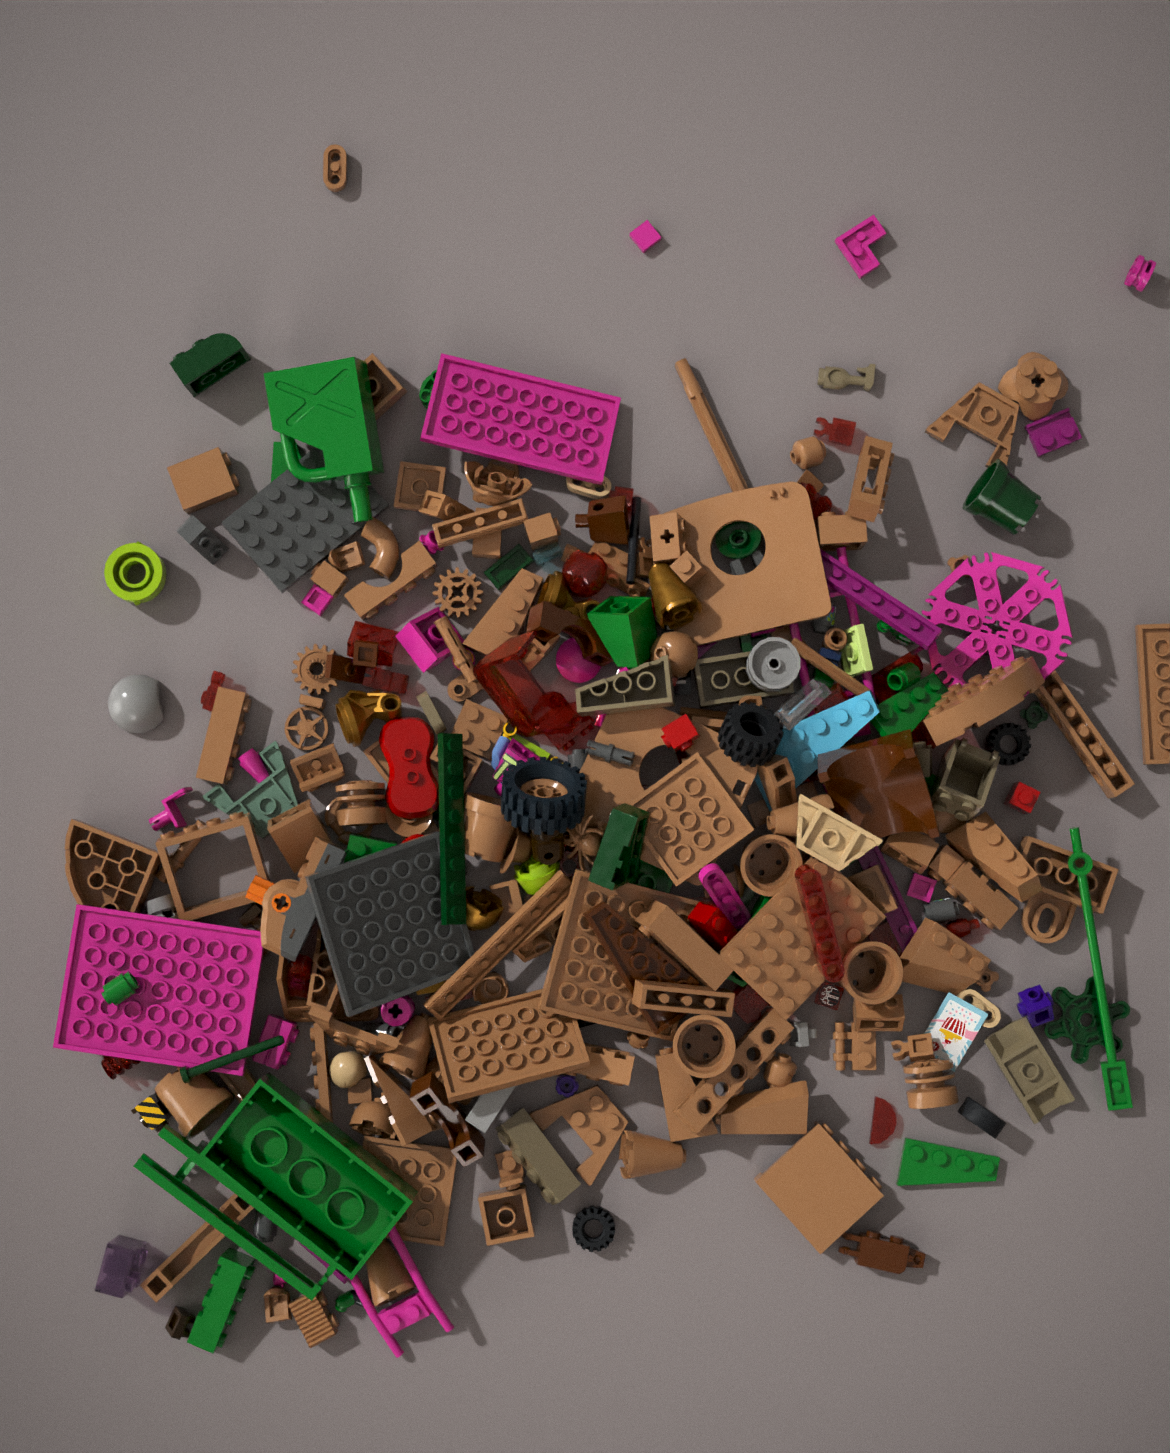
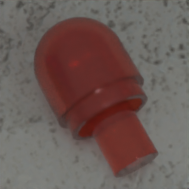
(962, 927)

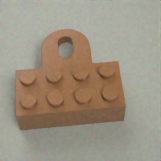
(1060, 888)

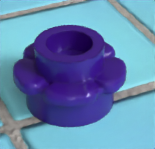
(566, 1091)

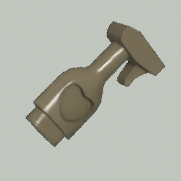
(839, 378)

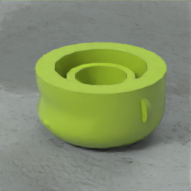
(120, 563)

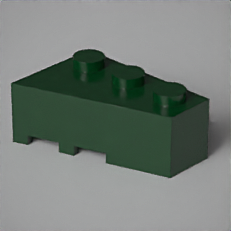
(620, 847)

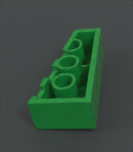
(221, 1300)

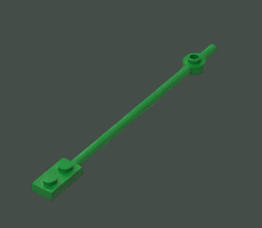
(1113, 1070)

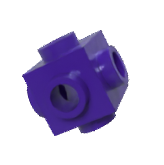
(1035, 1005)

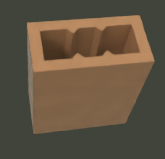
(204, 480)

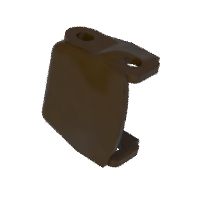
(547, 848)

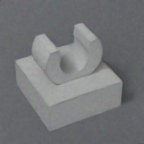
(801, 1034)

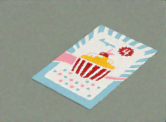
(955, 1028)

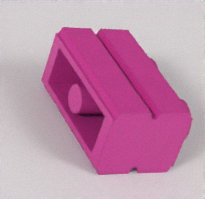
(278, 1055)

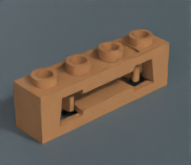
(869, 503)

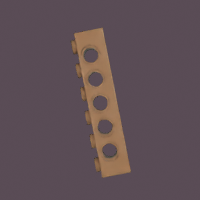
(1083, 736)
(688, 1109)

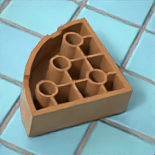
(982, 699)
(108, 868)

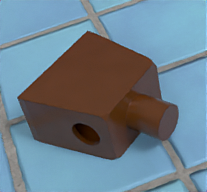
(606, 520)

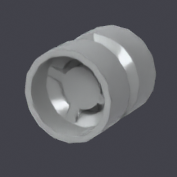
(161, 906)

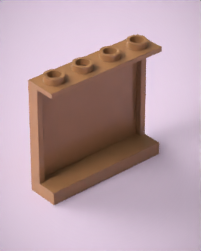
(820, 1187)

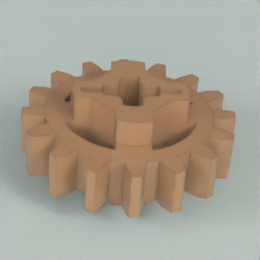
(465, 585)

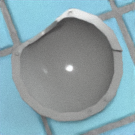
(136, 704)

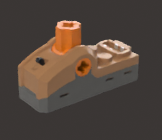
(288, 926)

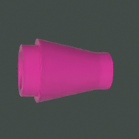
(253, 764)

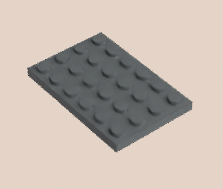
(297, 523)

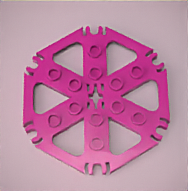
(992, 605)

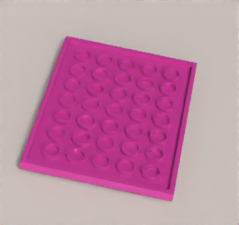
(191, 996)

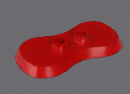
(411, 784)

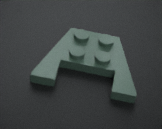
(266, 799)

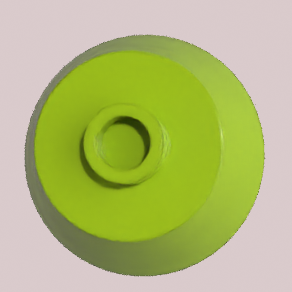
(534, 874)

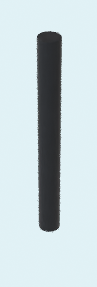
(633, 541)

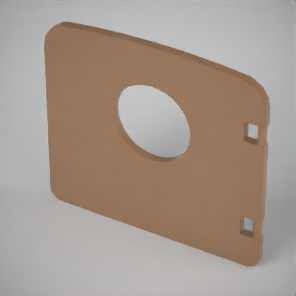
(786, 584)
(641, 732)

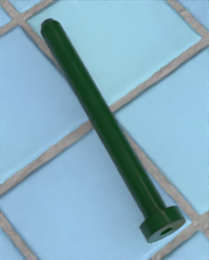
(187, 1074)

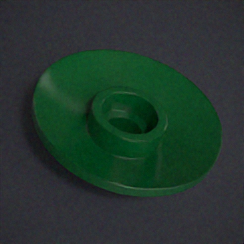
(729, 535)

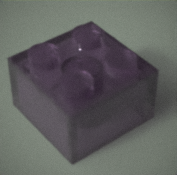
(121, 1266)

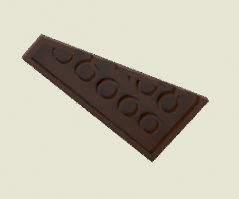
(636, 959)

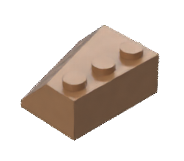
(941, 960)

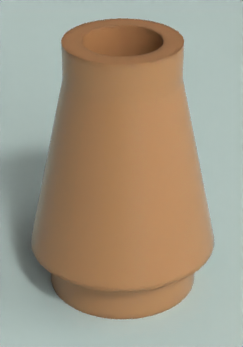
(835, 639)

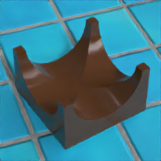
(880, 786)

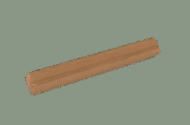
(829, 668)

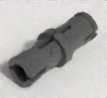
(609, 753)

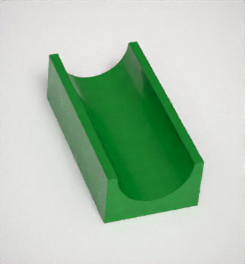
(309, 1175)

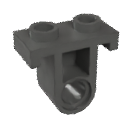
(202, 539)

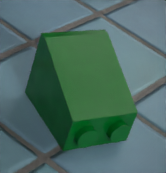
(625, 628)

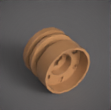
(361, 804)
(930, 1084)

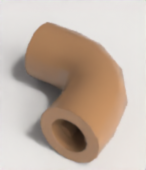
(386, 547)

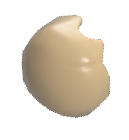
(347, 1069)

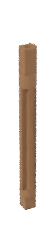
(710, 426)

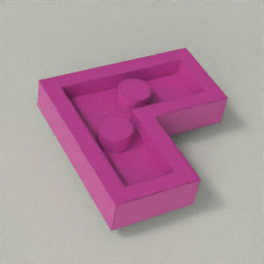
(856, 242)

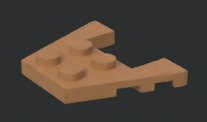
(984, 414)
(348, 1035)
(593, 1119)

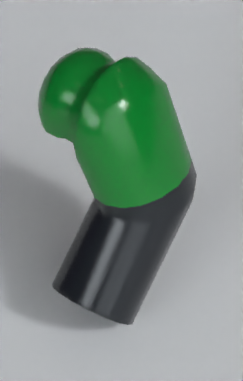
(346, 1300)

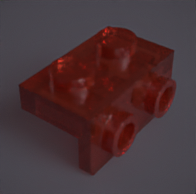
(372, 633)

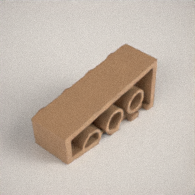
(993, 853)
(607, 1064)

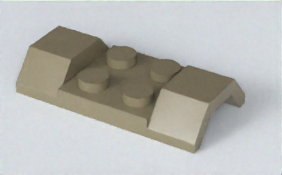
(1028, 1069)

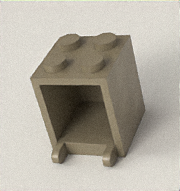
(963, 779)

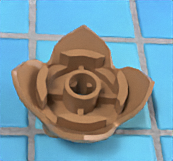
(1018, 386)
(496, 482)

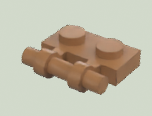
(862, 1048)

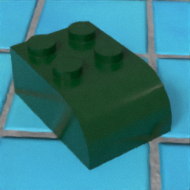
(209, 362)

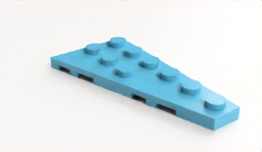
(822, 734)

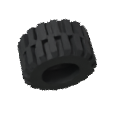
(750, 734)

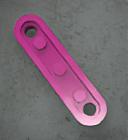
(724, 895)

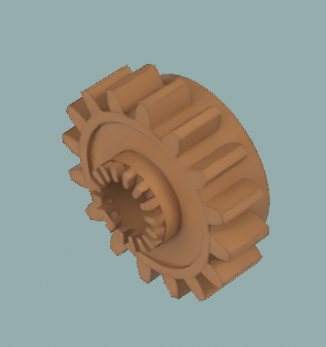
(305, 670)

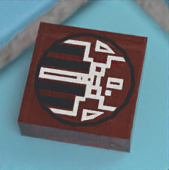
(829, 995)

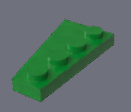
(909, 706)
(942, 1164)

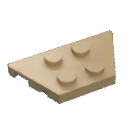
(830, 835)

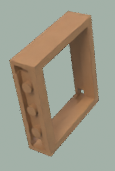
(192, 832)

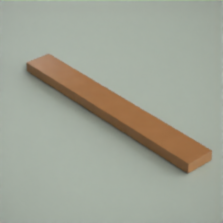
(499, 945)

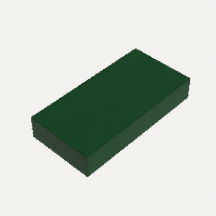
(508, 566)

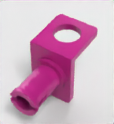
(171, 811)

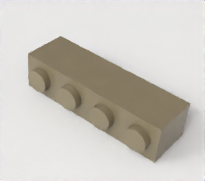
(537, 1157)

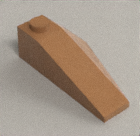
(405, 1118)

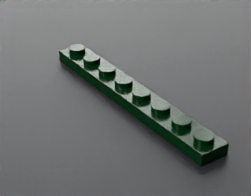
(451, 829)

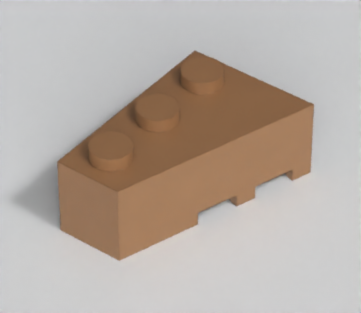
(980, 896)

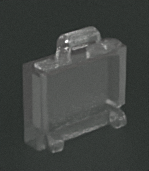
(801, 703)

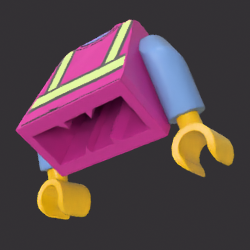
(507, 753)

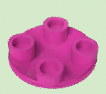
(572, 665)

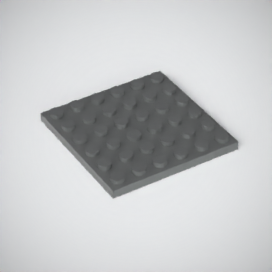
(386, 924)

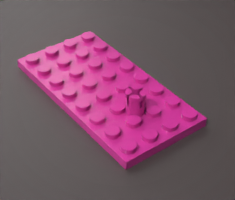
(520, 419)

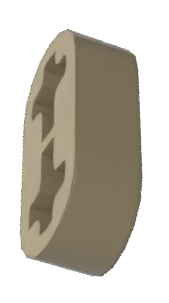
(431, 712)

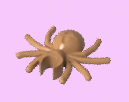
(586, 841)

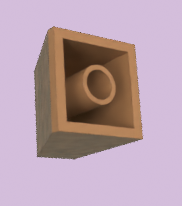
(296, 831)

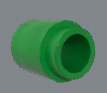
(903, 676)
(120, 988)

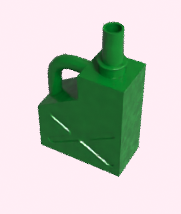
(333, 411)

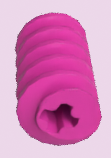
(390, 1016)

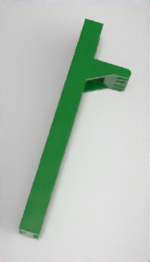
(195, 1202)

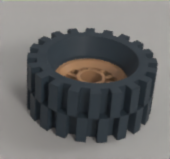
(543, 795)

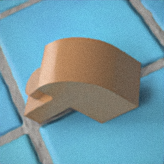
(538, 650)

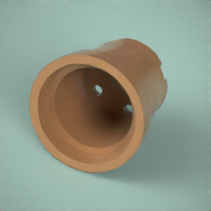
(485, 827)
(765, 859)
(886, 974)
(720, 1051)
(194, 1103)

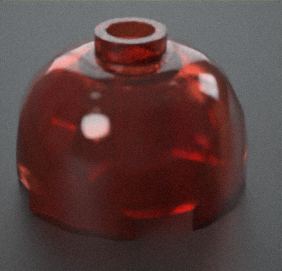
(585, 574)

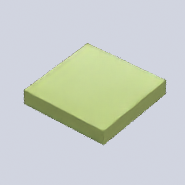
(856, 654)

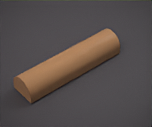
(480, 523)

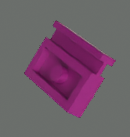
(1053, 432)

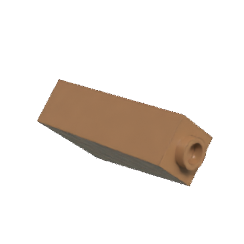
(675, 1087)
(767, 1111)

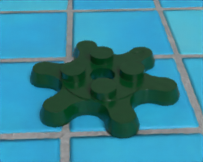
(1069, 1023)

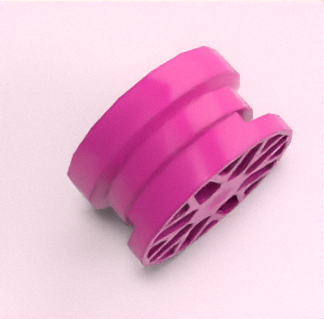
(1140, 273)

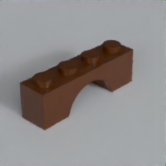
(551, 621)
(463, 1138)

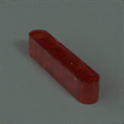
(824, 933)

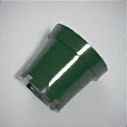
(1001, 498)

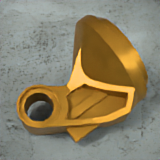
(556, 592)
(360, 708)

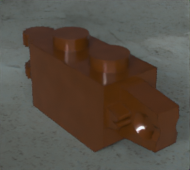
(882, 1253)

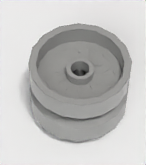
(770, 678)

